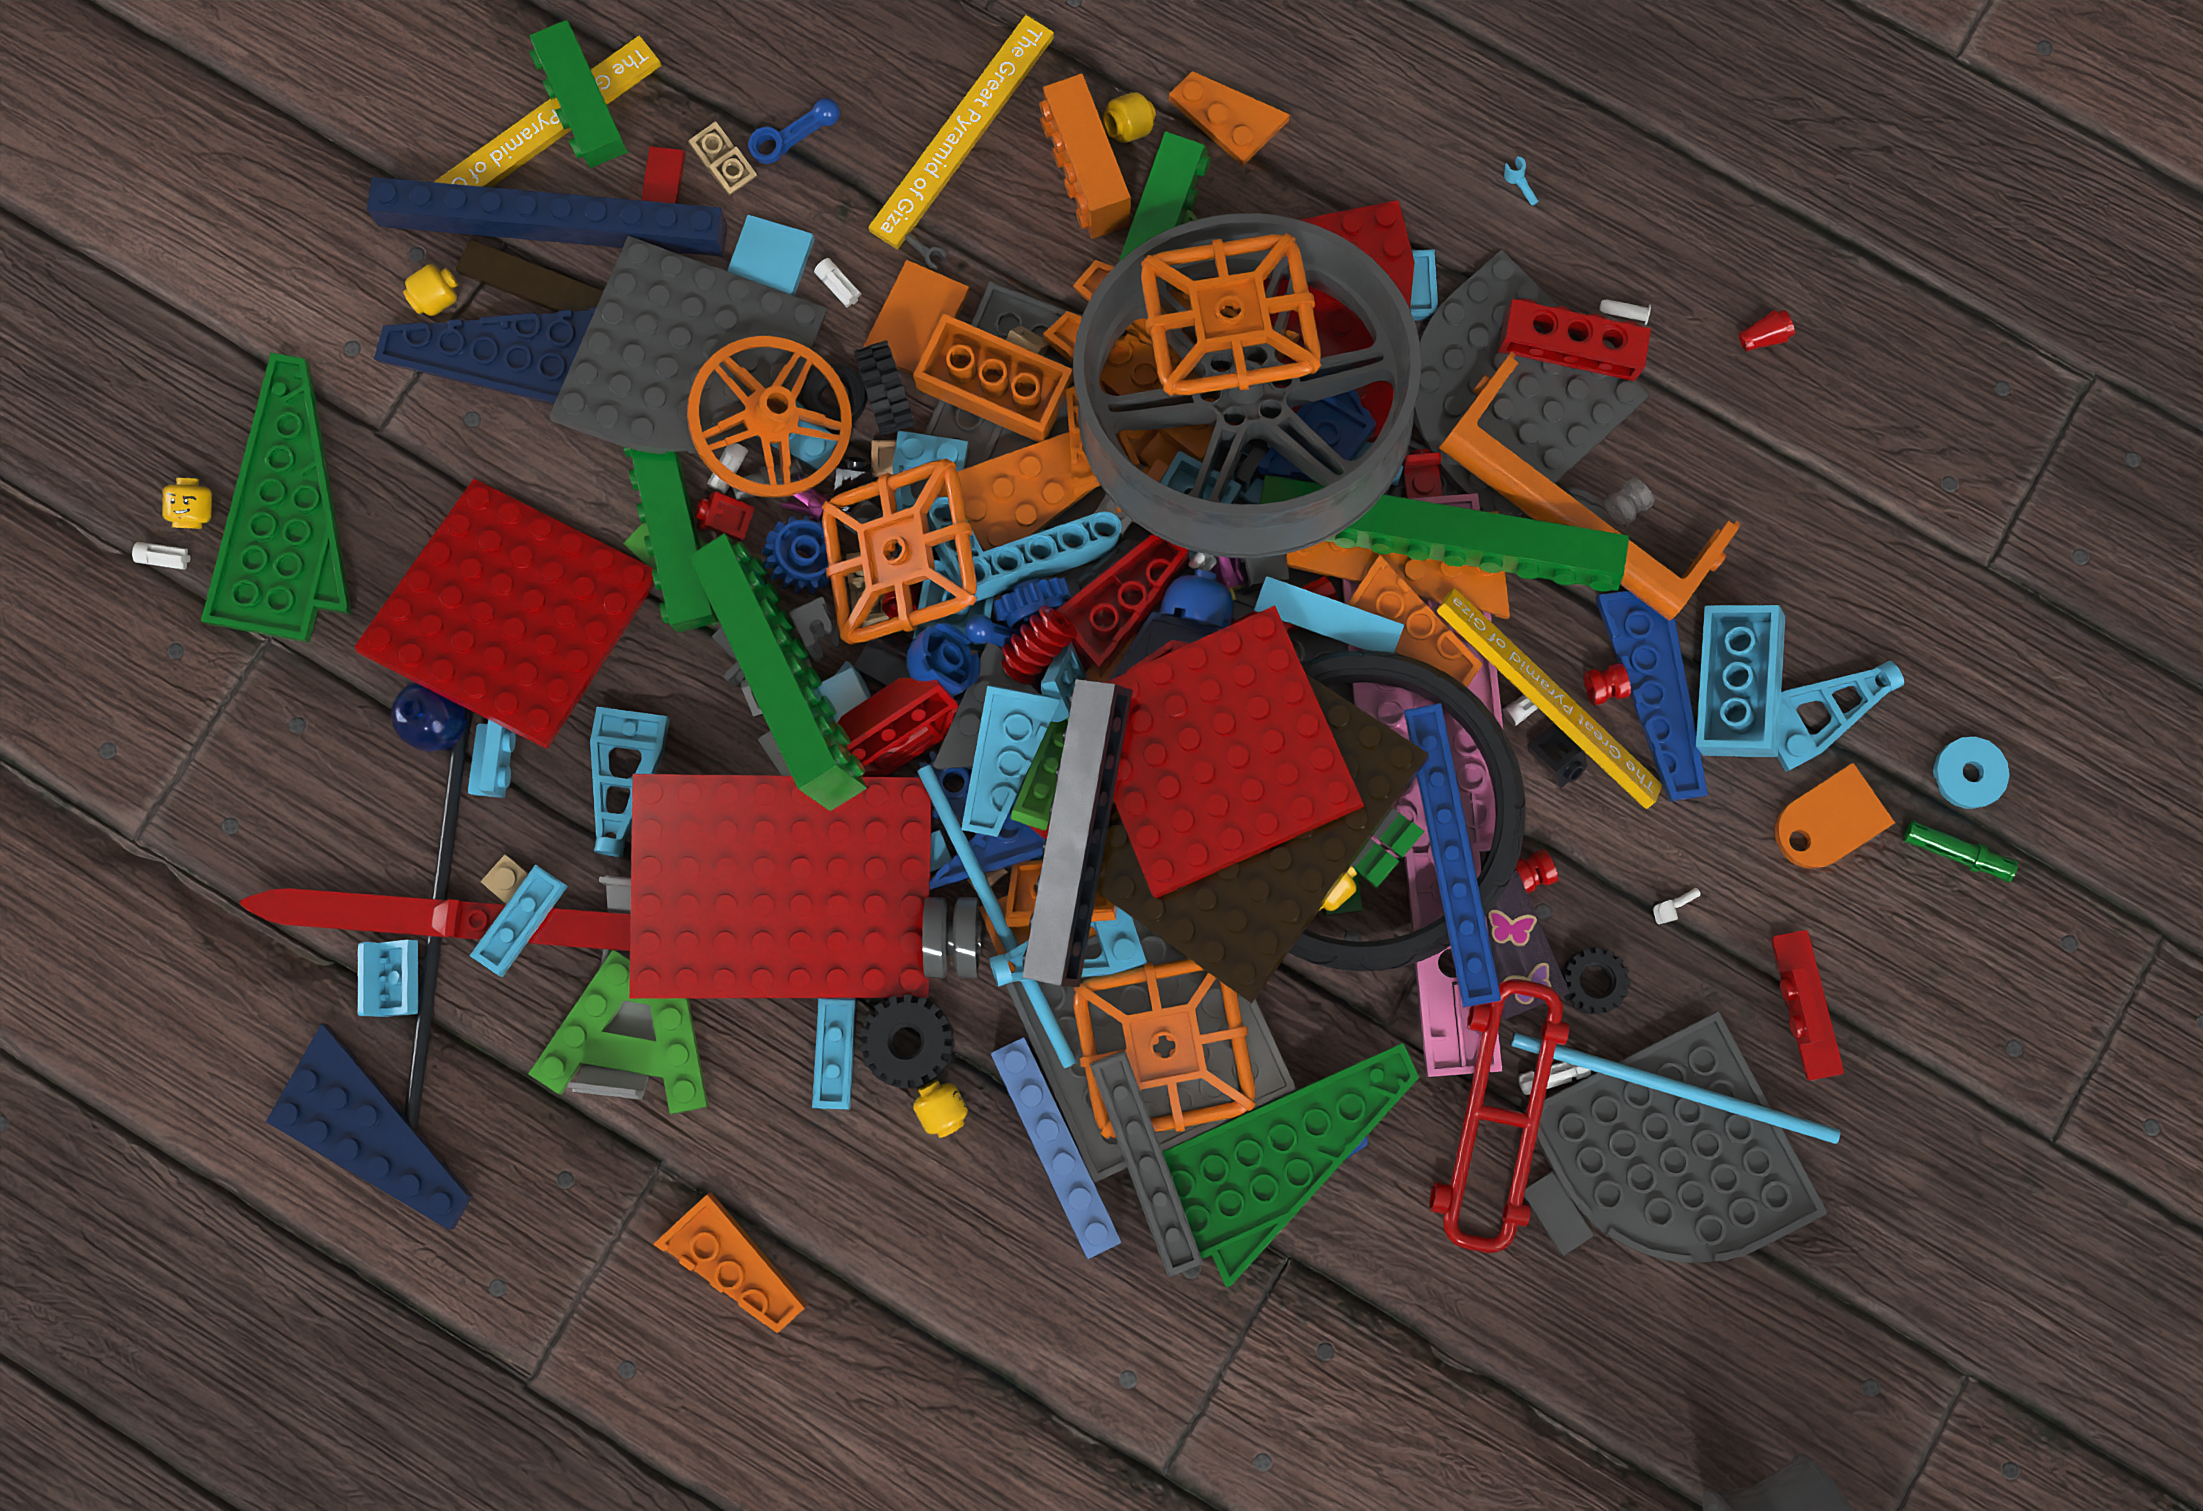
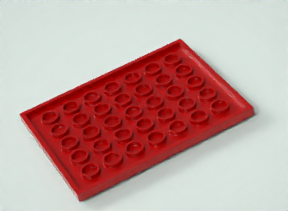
(773, 894)

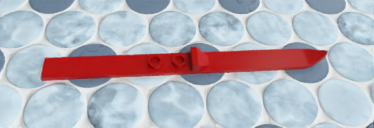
(432, 917)

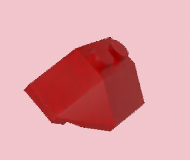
(898, 724)

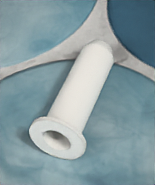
(1625, 310)

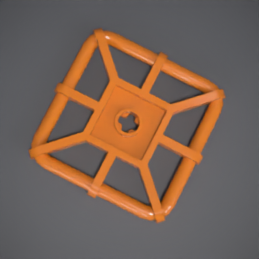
(1248, 328)
(916, 560)
(1178, 1025)

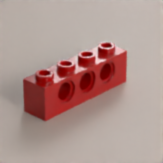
(1558, 348)

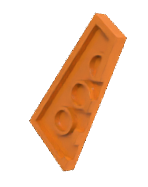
(725, 1255)

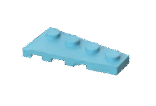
(1006, 745)

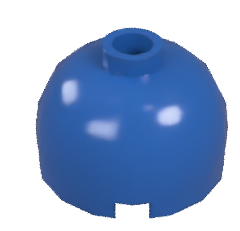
(1199, 600)
(943, 656)

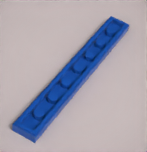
(1453, 858)

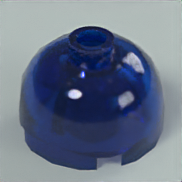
(427, 719)

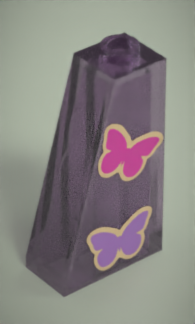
(1521, 948)

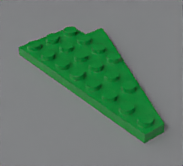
(281, 532)
(1264, 1166)

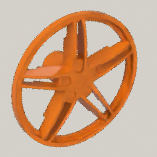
(770, 415)

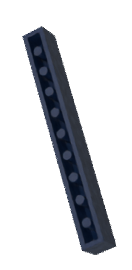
(545, 216)

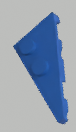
(1012, 846)

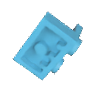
(1061, 679)

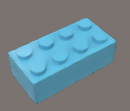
(1741, 680)

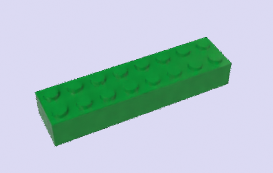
(778, 673)

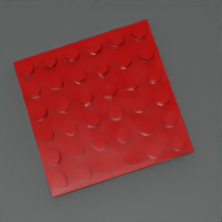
(508, 613)
(1225, 754)

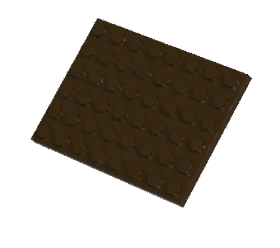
(1255, 910)

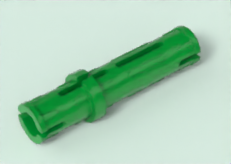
(1974, 856)

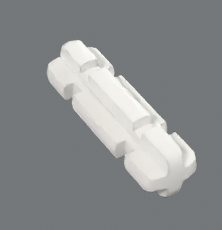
(1560, 1074)

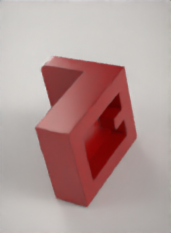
(1422, 474)
(724, 515)

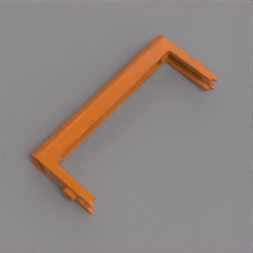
(1549, 503)

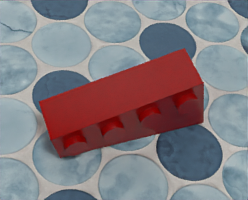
(1121, 600)

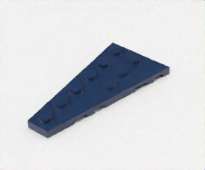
(504, 353)
(357, 1125)

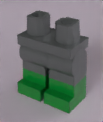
(1397, 835)

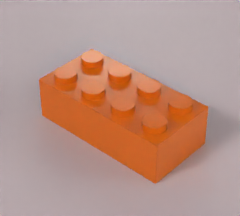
(1085, 157)
(993, 378)

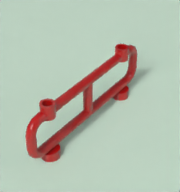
(1448, 1198)

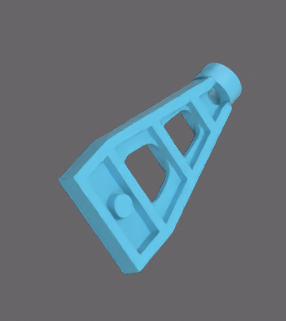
(918, 449)
(628, 731)
(1795, 741)
(1119, 952)

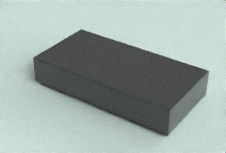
(1557, 1213)

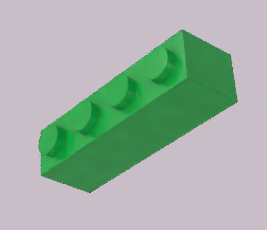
(578, 95)
(1168, 189)

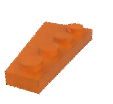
(1423, 633)

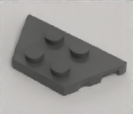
(962, 737)

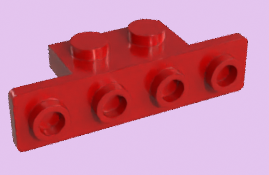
(1806, 1005)

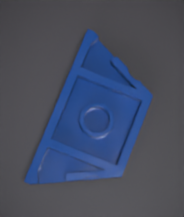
(1337, 421)

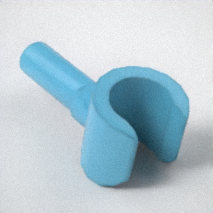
(1518, 178)

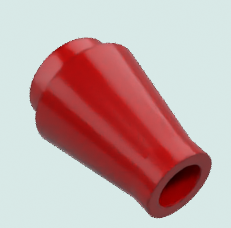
(1768, 331)

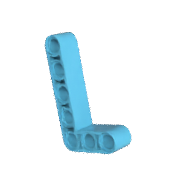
(1020, 552)

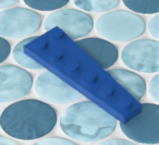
(1659, 690)

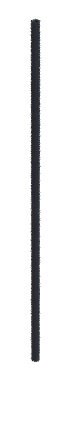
(433, 944)

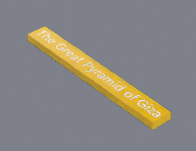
(543, 126)
(961, 132)
(1550, 698)

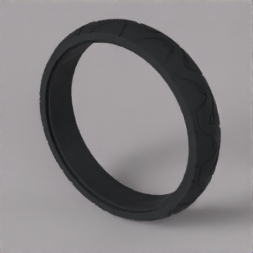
(1507, 787)

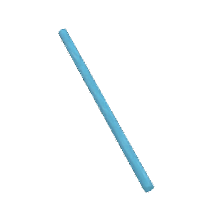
(994, 911)
(1681, 1089)

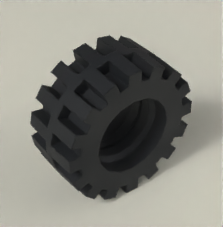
(1617, 976)

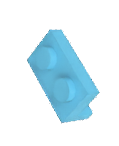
(491, 760)
(388, 978)

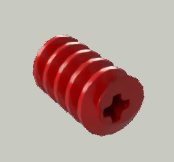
(1037, 644)

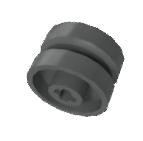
(951, 937)

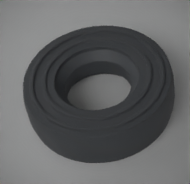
(850, 379)

